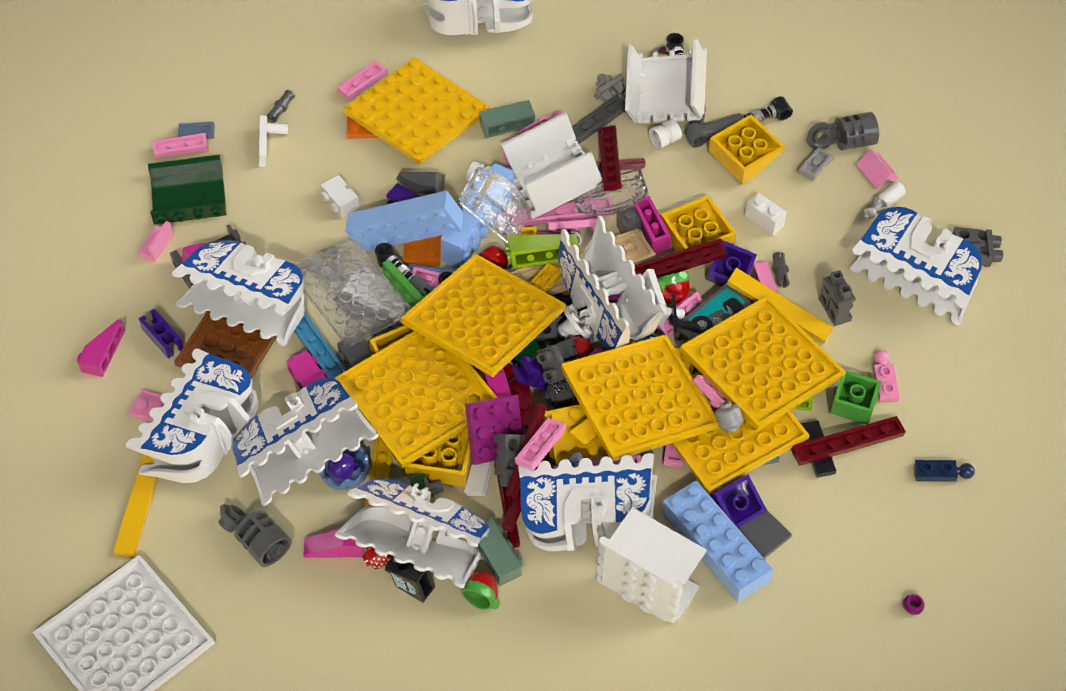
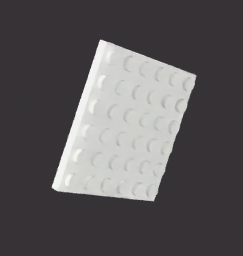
(124, 633)

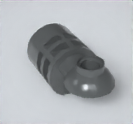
(846, 132)
(257, 533)

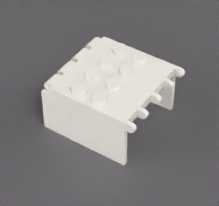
(666, 86)
(551, 165)
(649, 566)

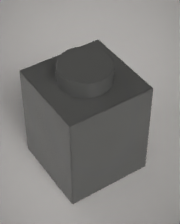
(628, 220)

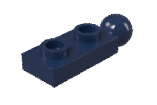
(942, 470)

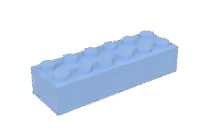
(405, 221)
(460, 245)
(728, 550)

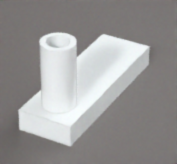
(264, 128)
(652, 283)
(478, 479)

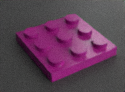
(490, 418)

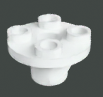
(573, 324)

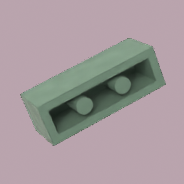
(506, 118)
(499, 555)

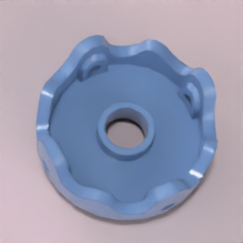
(357, 477)

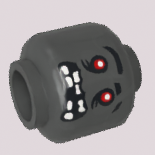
(558, 394)

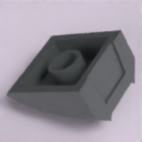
(423, 181)

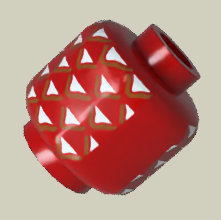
(375, 560)

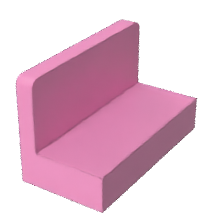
(876, 168)
(156, 242)
(762, 273)

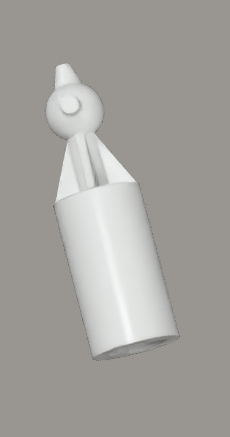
(885, 199)

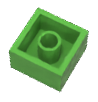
(855, 397)

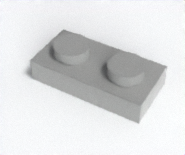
(815, 164)

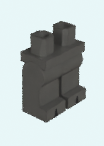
(984, 242)
(838, 298)
(553, 357)
(507, 450)

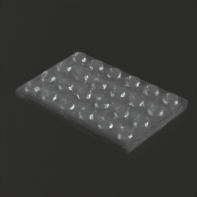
(351, 291)

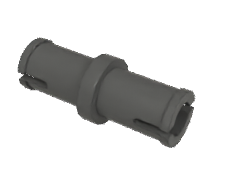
(280, 106)
(781, 269)

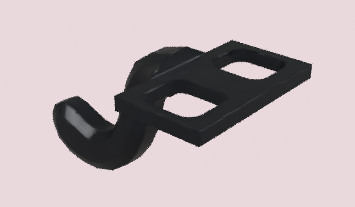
(677, 323)

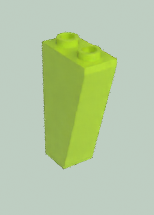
(534, 249)

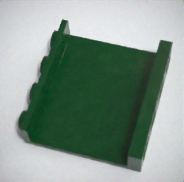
(187, 189)

